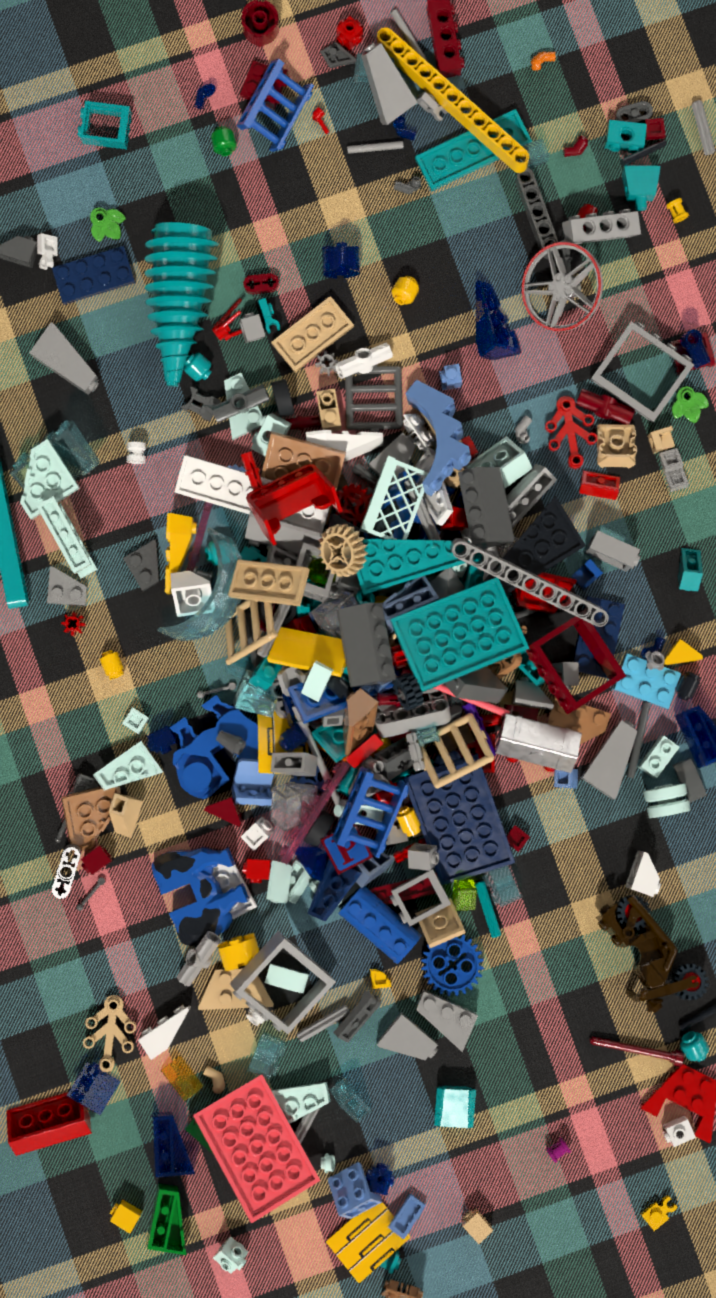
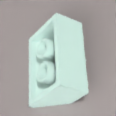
(508, 457)

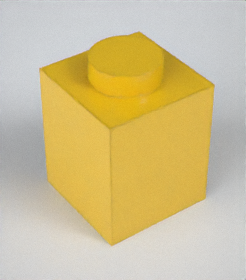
(125, 1215)

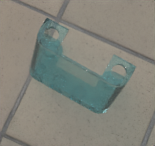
(70, 446)

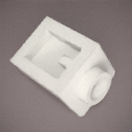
(258, 833)

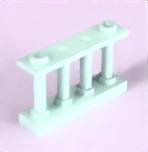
(66, 537)

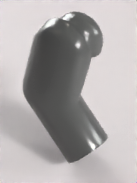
(409, 187)

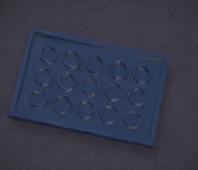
(460, 822)

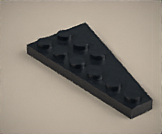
(543, 543)

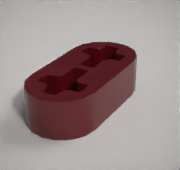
(259, 279)

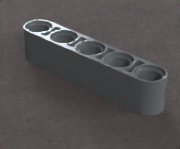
(536, 204)

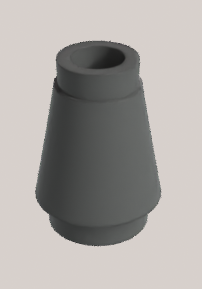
(231, 742)

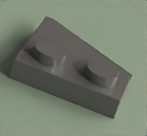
(144, 565)

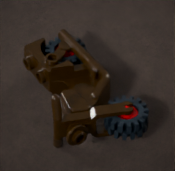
(656, 953)

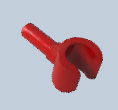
(317, 115)

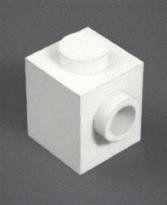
(678, 1131)

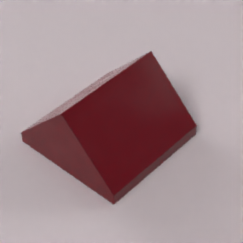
(227, 811)

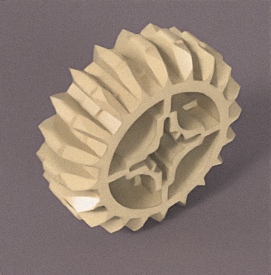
(348, 551)

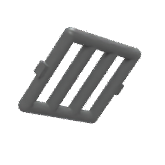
(397, 406)

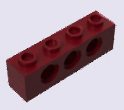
(444, 9)

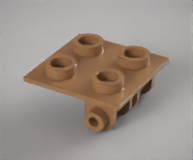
(392, 1287)

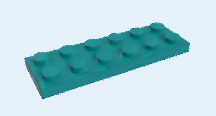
(466, 153)

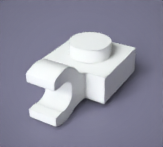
(48, 249)

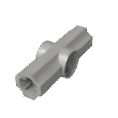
(198, 958)

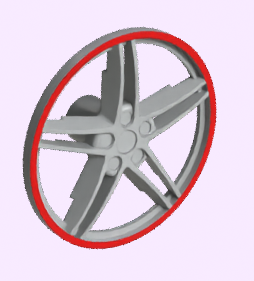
(562, 287)

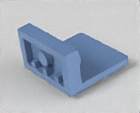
(352, 1192)

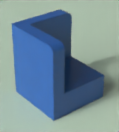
(587, 574)

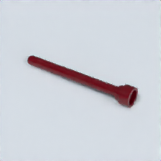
(675, 1057)

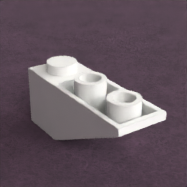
(159, 1039)

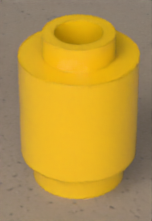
(112, 664)
(408, 821)

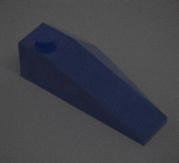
(492, 331)

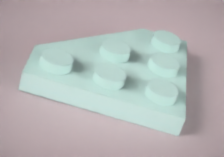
(46, 478)

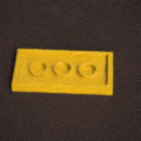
(303, 648)

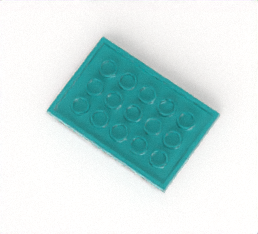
(459, 634)

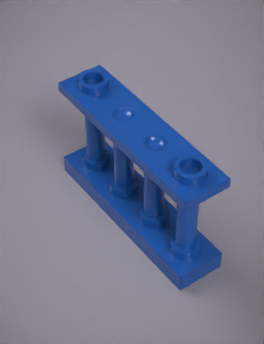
(257, 104)
(356, 799)

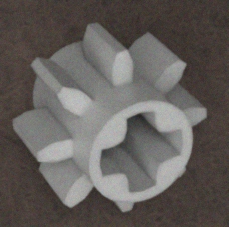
(326, 357)

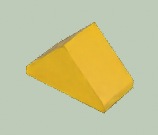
(681, 653)

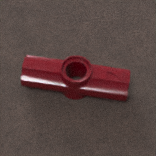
(605, 407)

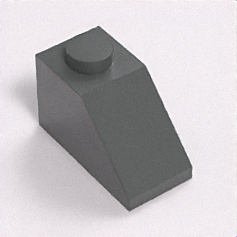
(20, 251)

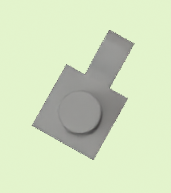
(429, 104)

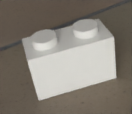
(189, 592)
(643, 875)

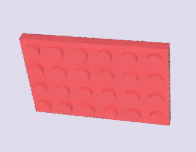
(256, 1148)

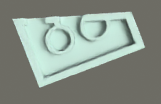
(128, 767)

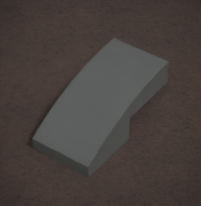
(687, 773)

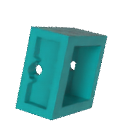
(105, 109)

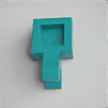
(267, 311)

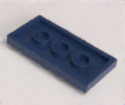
(93, 275)
(608, 632)

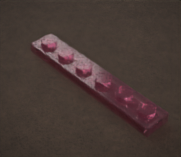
(309, 817)

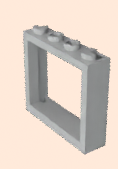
(624, 397)
(260, 961)

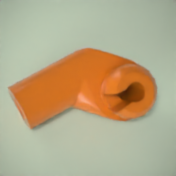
(542, 57)

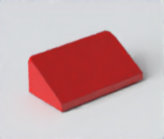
(599, 485)
(364, 750)

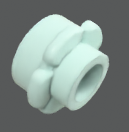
(327, 1163)

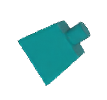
(640, 184)

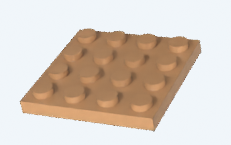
(289, 453)

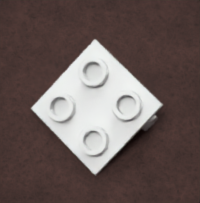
(416, 424)

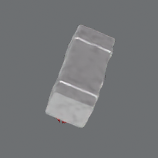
(538, 743)

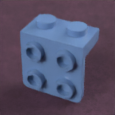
(250, 785)

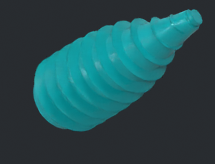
(178, 288)

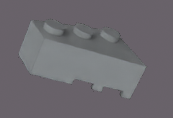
(448, 1017)

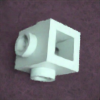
(231, 1255)

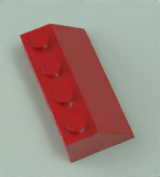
(46, 1123)

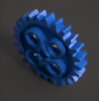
(463, 978)

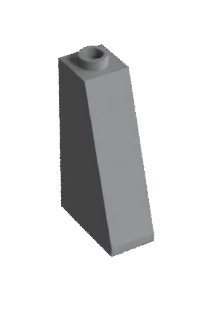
(387, 85)
(60, 357)
(610, 761)

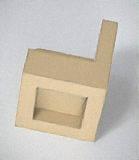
(661, 440)

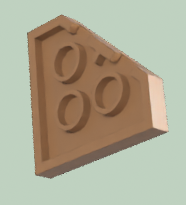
(585, 720)
(87, 815)

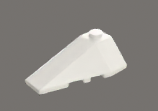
(351, 444)

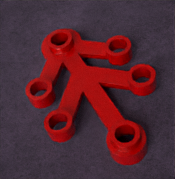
(570, 429)

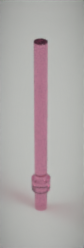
(194, 556)

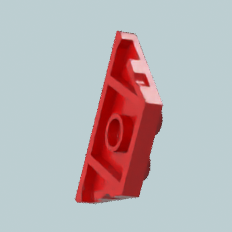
(531, 602)

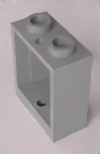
(613, 551)
(312, 591)
(438, 889)

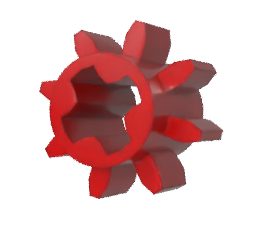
(68, 625)
(398, 657)

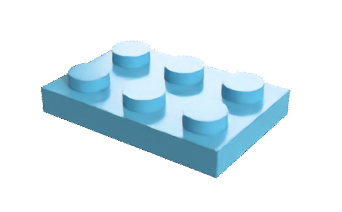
(647, 685)

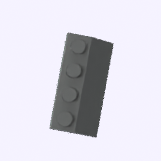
(486, 506)
(366, 645)

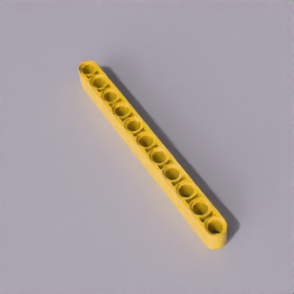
(455, 108)

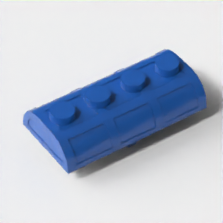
(380, 924)

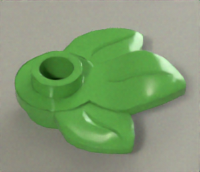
(108, 226)
(691, 407)

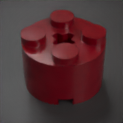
(260, 22)

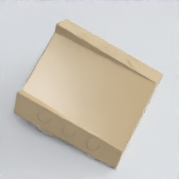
(616, 445)

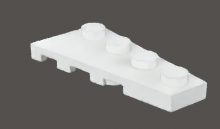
(439, 503)

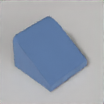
(565, 779)

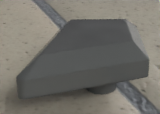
(337, 56)

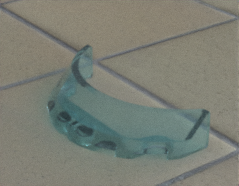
(220, 606)

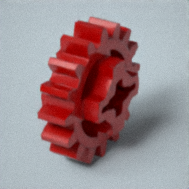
(350, 497)

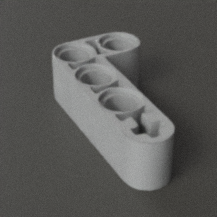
(400, 721)

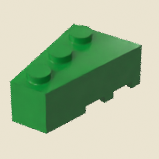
(166, 1224)

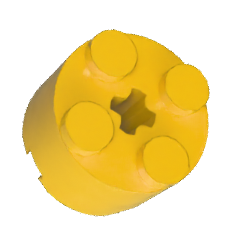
(238, 951)

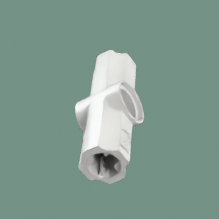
(363, 360)

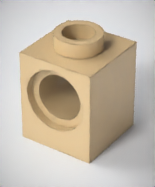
(476, 1225)

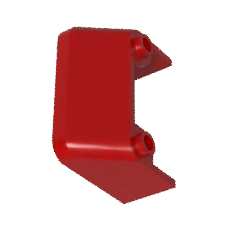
(290, 495)

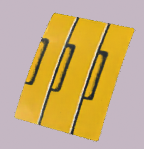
(268, 740)
(366, 1241)

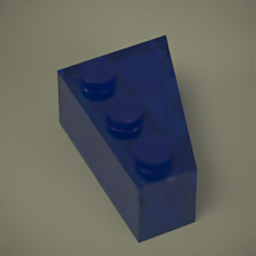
(699, 734)
(168, 1147)

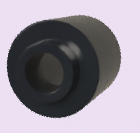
(340, 686)
(688, 686)

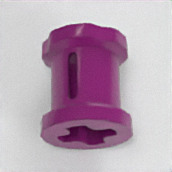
(558, 1150)

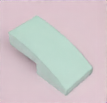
(317, 681)
(286, 978)

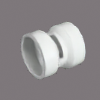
(136, 452)

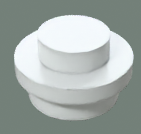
(254, 1017)

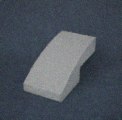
(673, 470)

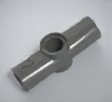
(229, 407)

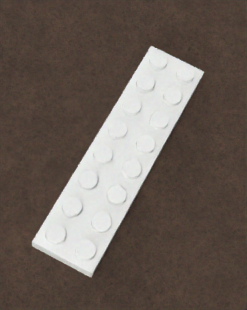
(229, 489)

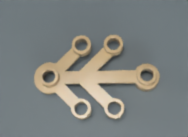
(110, 1030)

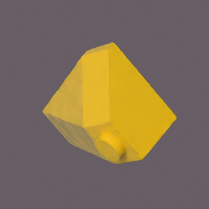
(180, 536)

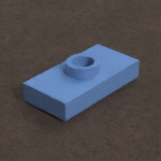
(406, 1216)

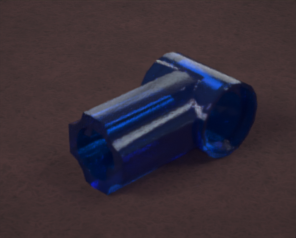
(697, 350)

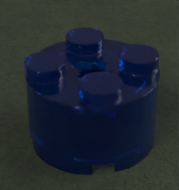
(341, 261)

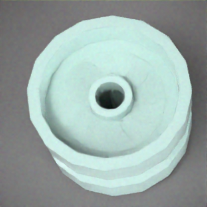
(667, 802)

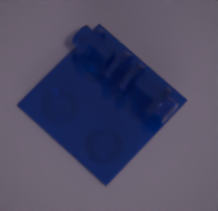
(93, 1088)

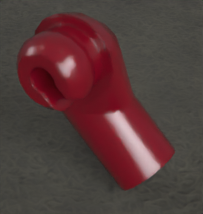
(578, 148)

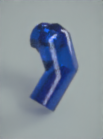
(204, 93)
(402, 130)
(658, 645)

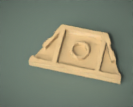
(220, 992)

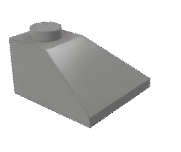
(530, 695)

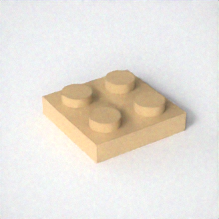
(441, 925)

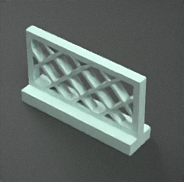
(381, 491)

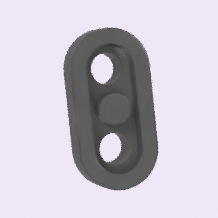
(632, 112)

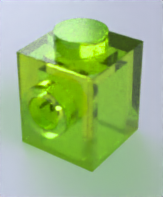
(464, 895)

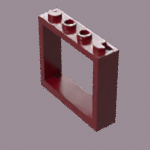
(597, 648)

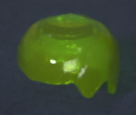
(317, 573)

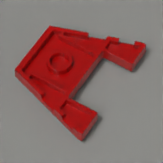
(690, 1090)

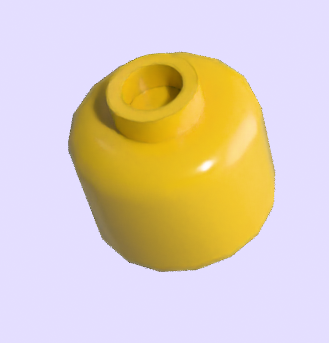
(405, 290)

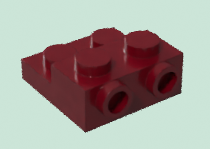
(253, 79)

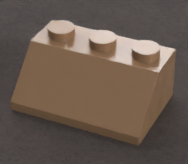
(359, 719)

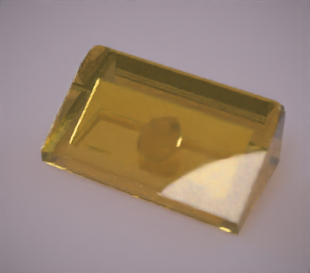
(182, 1078)

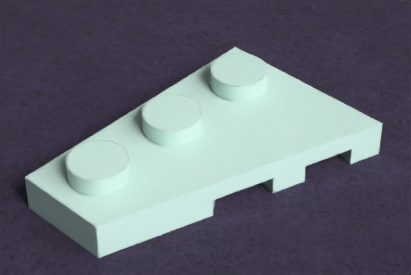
(246, 422)
(301, 1099)

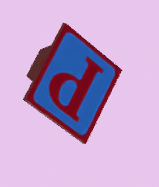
(348, 856)

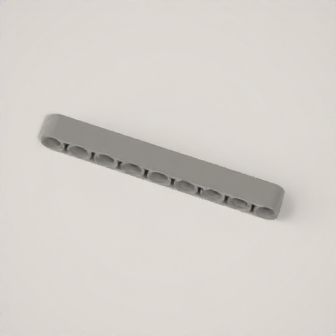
(538, 586)

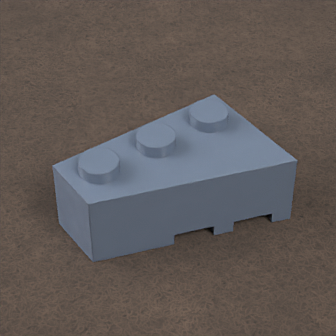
(412, 596)
(372, 868)

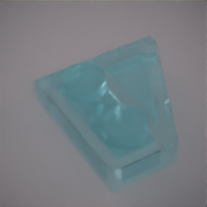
(255, 699)

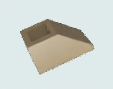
(328, 410)
(124, 813)

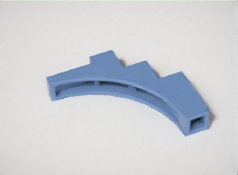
(450, 453)

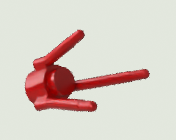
(221, 327)

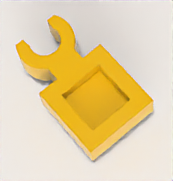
(656, 1214)

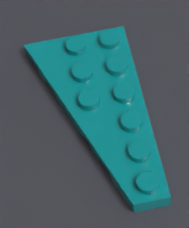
(402, 560)

